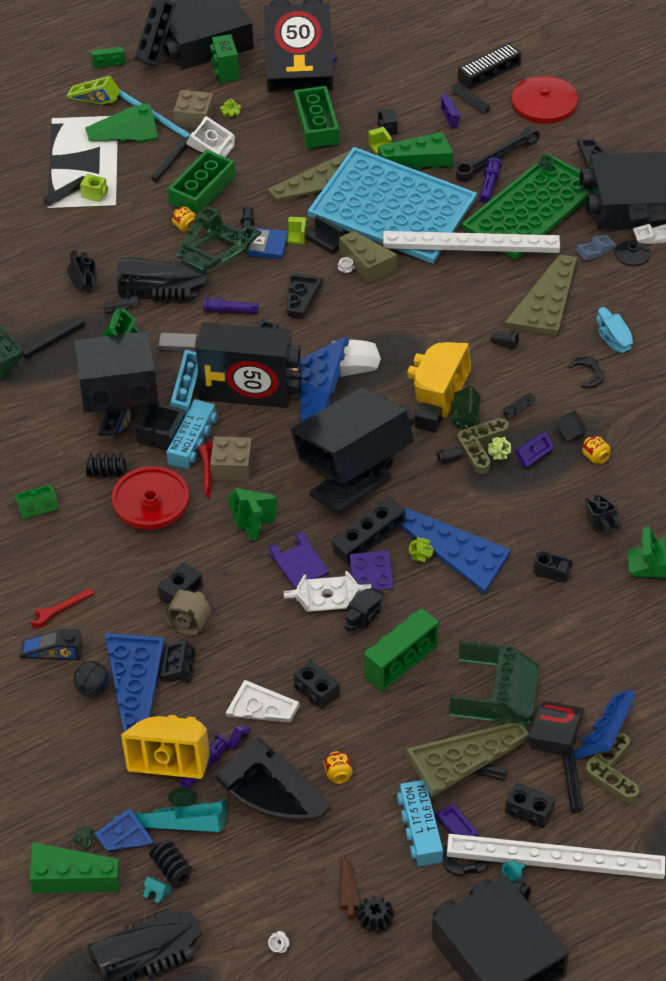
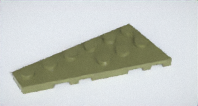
(306, 183)
(545, 303)
(454, 758)

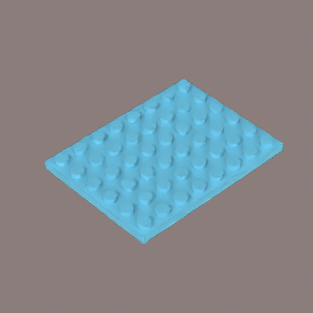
(381, 196)

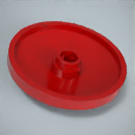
(544, 99)
(150, 497)

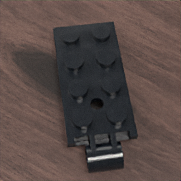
(341, 497)

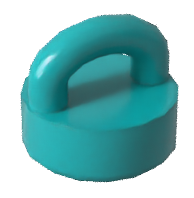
(513, 870)

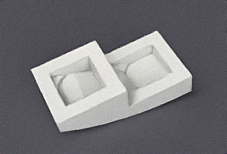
(648, 235)

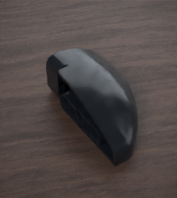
(271, 785)

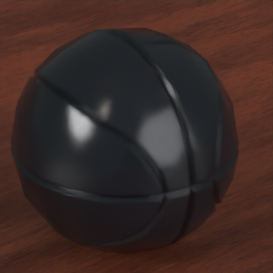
(91, 679)

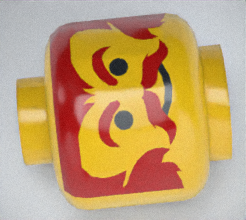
(183, 218)
(596, 449)
(338, 767)

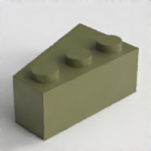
(369, 258)

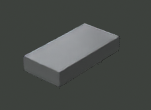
(177, 342)

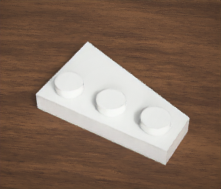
(261, 704)

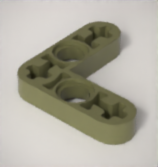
(494, 428)
(606, 770)

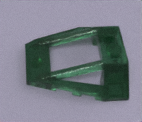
(212, 222)

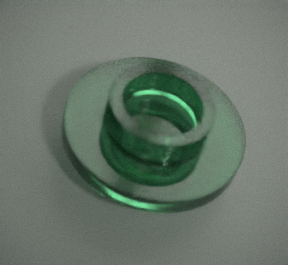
(183, 796)

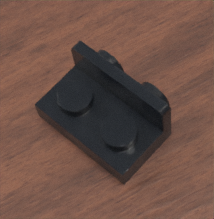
(178, 661)

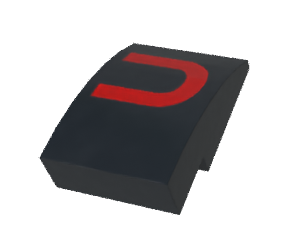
(556, 727)

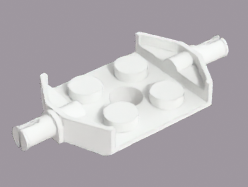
(311, 592)

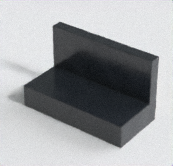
(325, 235)

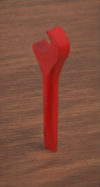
(206, 451)
(48, 613)

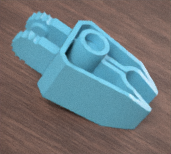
(614, 330)

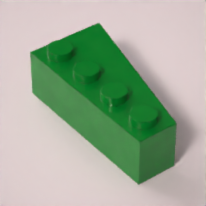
(419, 152)
(71, 871)

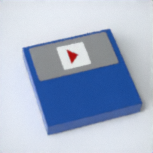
(269, 244)

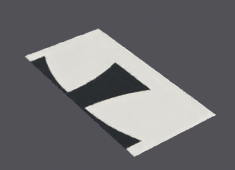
(76, 156)

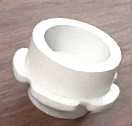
(346, 265)
(274, 944)

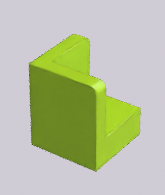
(378, 137)
(297, 230)

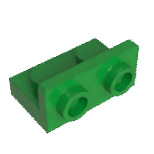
(108, 57)
(36, 501)

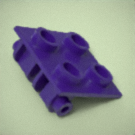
(372, 569)

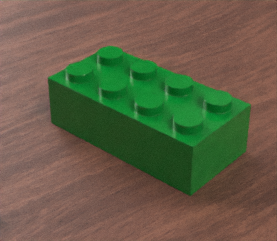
(316, 117)
(202, 181)
(401, 649)

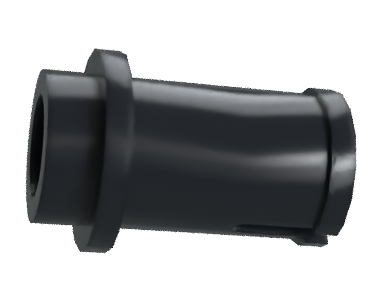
(448, 455)

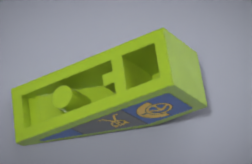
(95, 91)

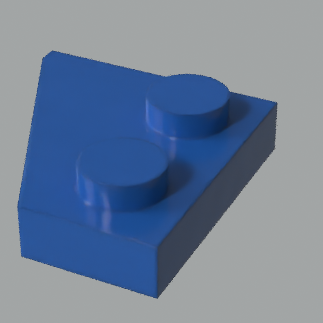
(123, 833)

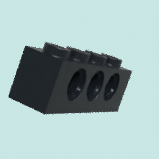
(155, 32)
(369, 529)

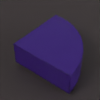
(237, 735)

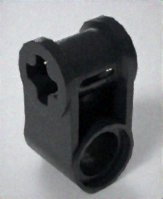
(550, 566)

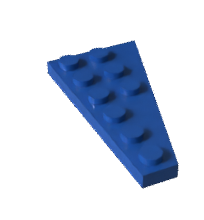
(320, 377)
(461, 551)
(135, 674)

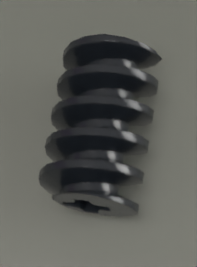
(106, 464)
(171, 863)

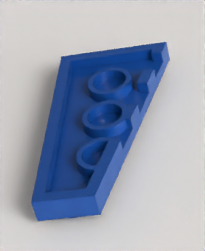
(607, 726)

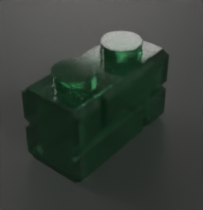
(466, 408)

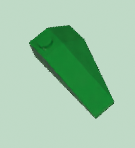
(130, 124)

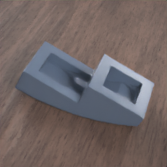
(599, 246)

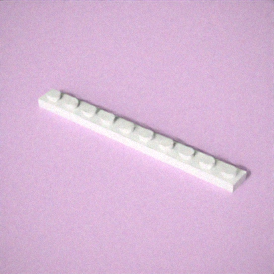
(471, 241)
(556, 856)

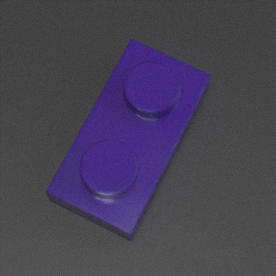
(449, 111)
(534, 449)

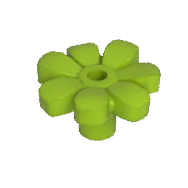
(231, 108)

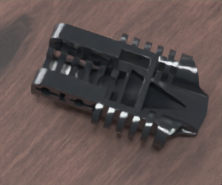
(159, 279)
(151, 945)

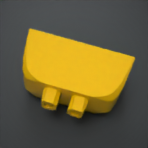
(440, 374)
(167, 747)

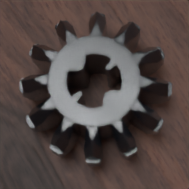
(375, 914)

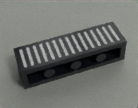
(489, 66)

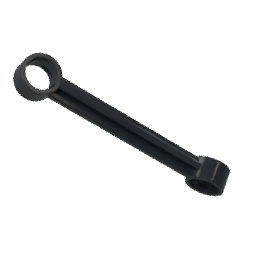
(528, 135)

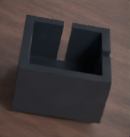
(159, 425)

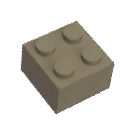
(192, 108)
(231, 458)

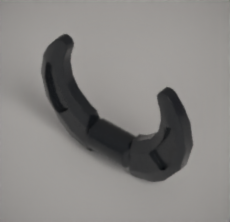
(590, 362)
(458, 870)

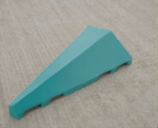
(191, 817)

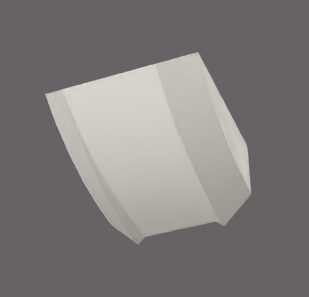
(211, 137)
(359, 358)

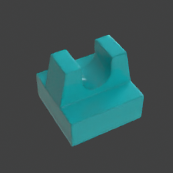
(159, 887)

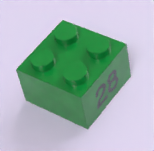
(224, 58)

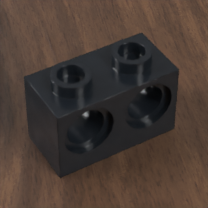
(316, 684)
(530, 802)

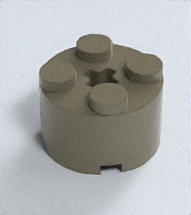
(188, 612)

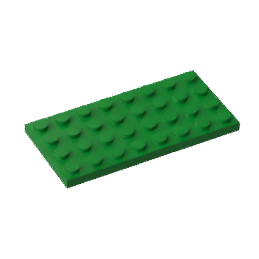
(531, 203)

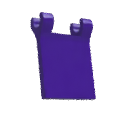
(299, 561)

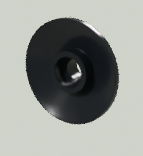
(632, 253)

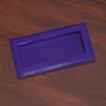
(455, 822)

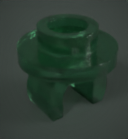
(84, 832)

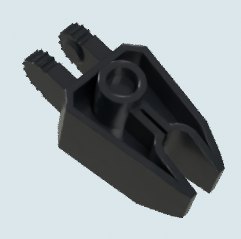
(82, 271)
(602, 514)
(363, 609)

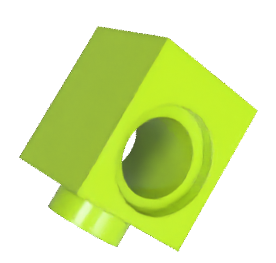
(93, 187)

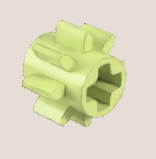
(499, 448)

